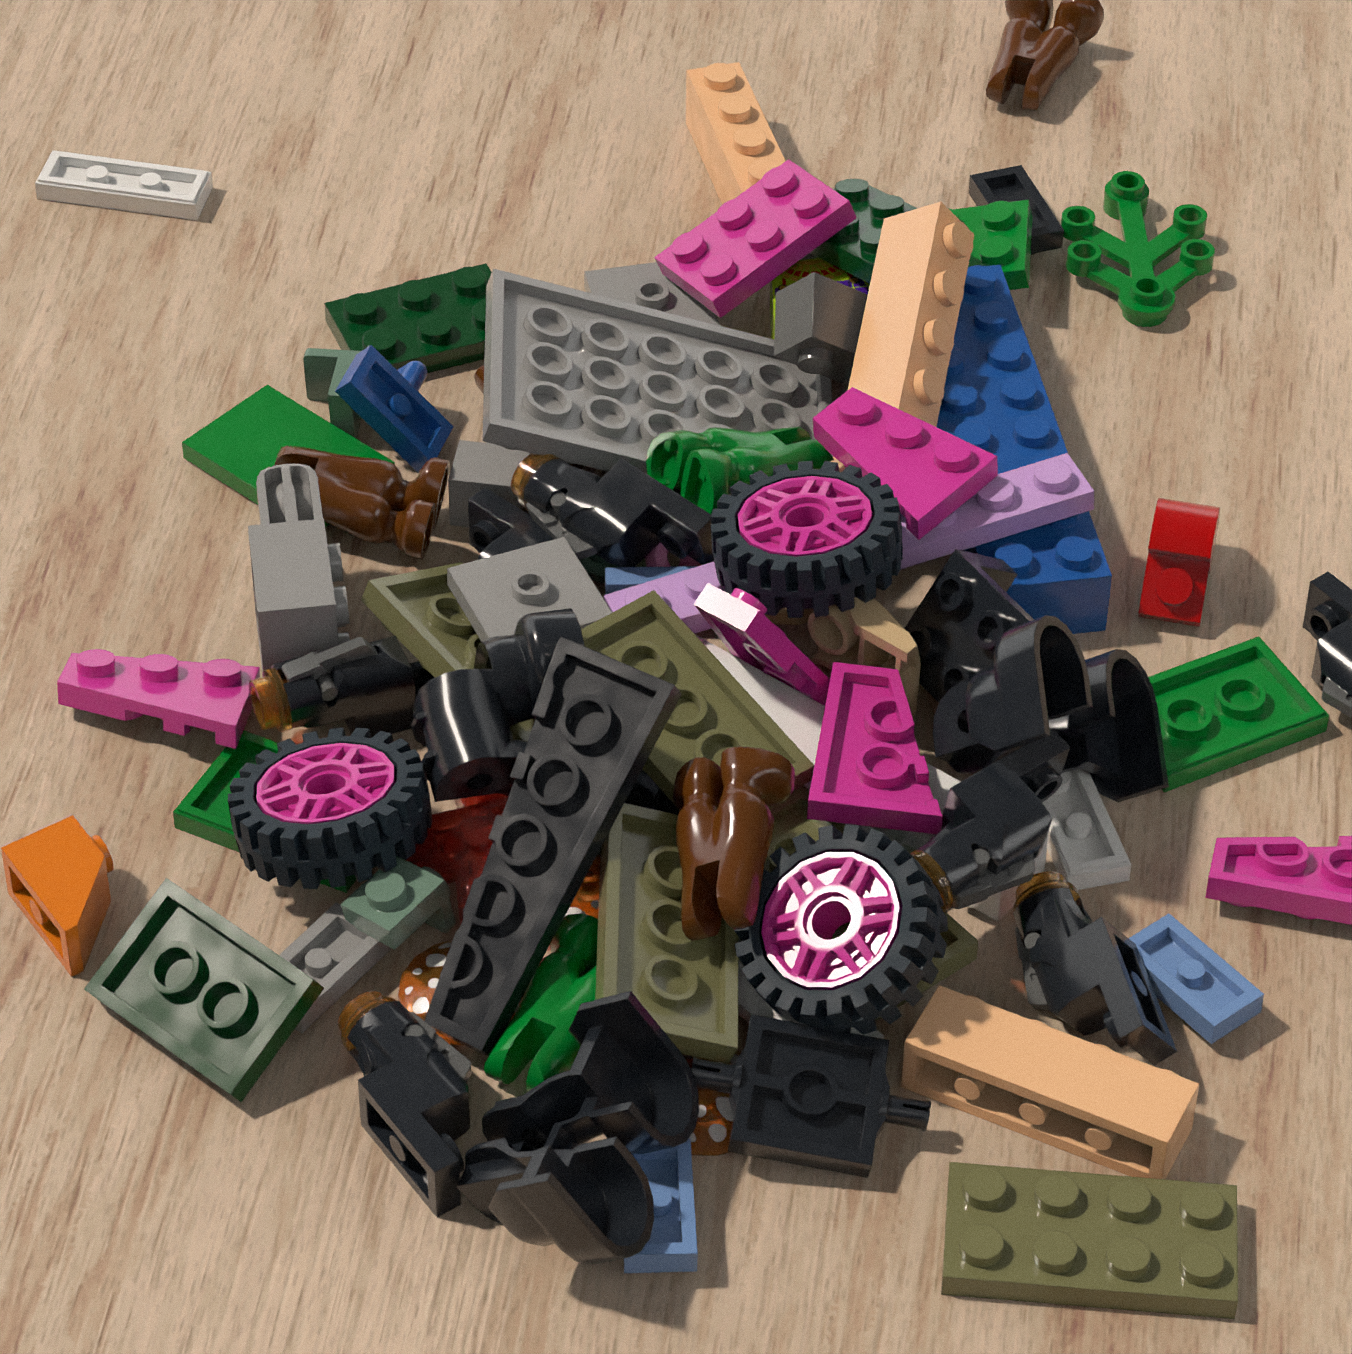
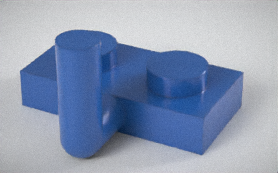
(394, 407)

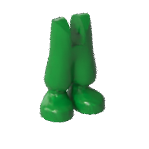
(713, 461)
(549, 1008)

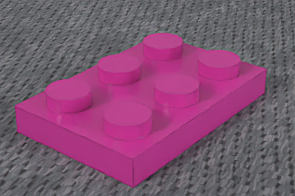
(755, 237)

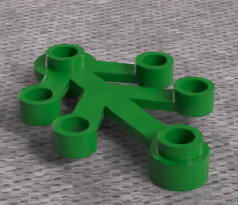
(1141, 296)

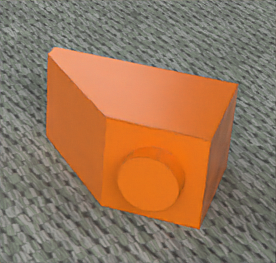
(61, 887)

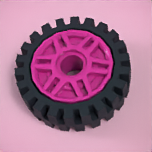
(808, 538)
(330, 808)
(871, 965)

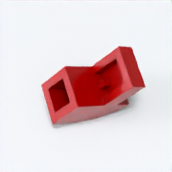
(1179, 561)

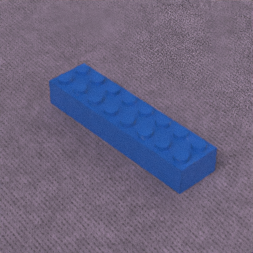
(1003, 408)

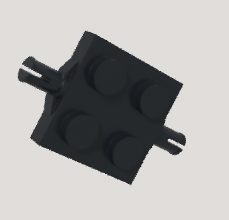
(809, 1096)

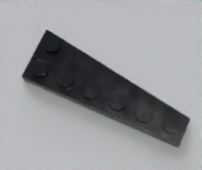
(567, 790)

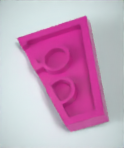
(921, 463)
(753, 638)
(160, 686)
(869, 756)
(1284, 876)

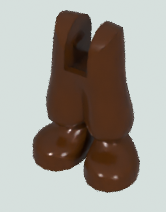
(1039, 55)
(372, 498)
(726, 834)

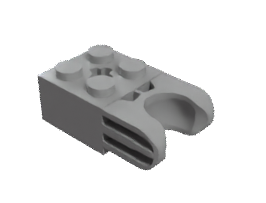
(294, 568)

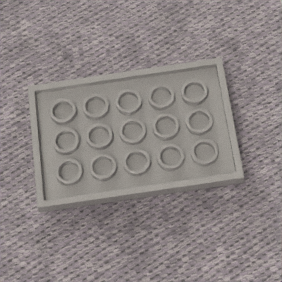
(610, 376)

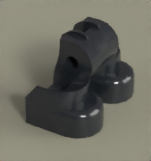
(1045, 684)
(469, 711)
(537, 1162)

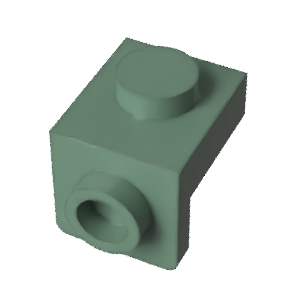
(322, 376)
(399, 902)

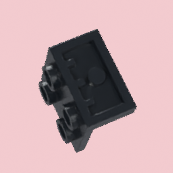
(963, 620)

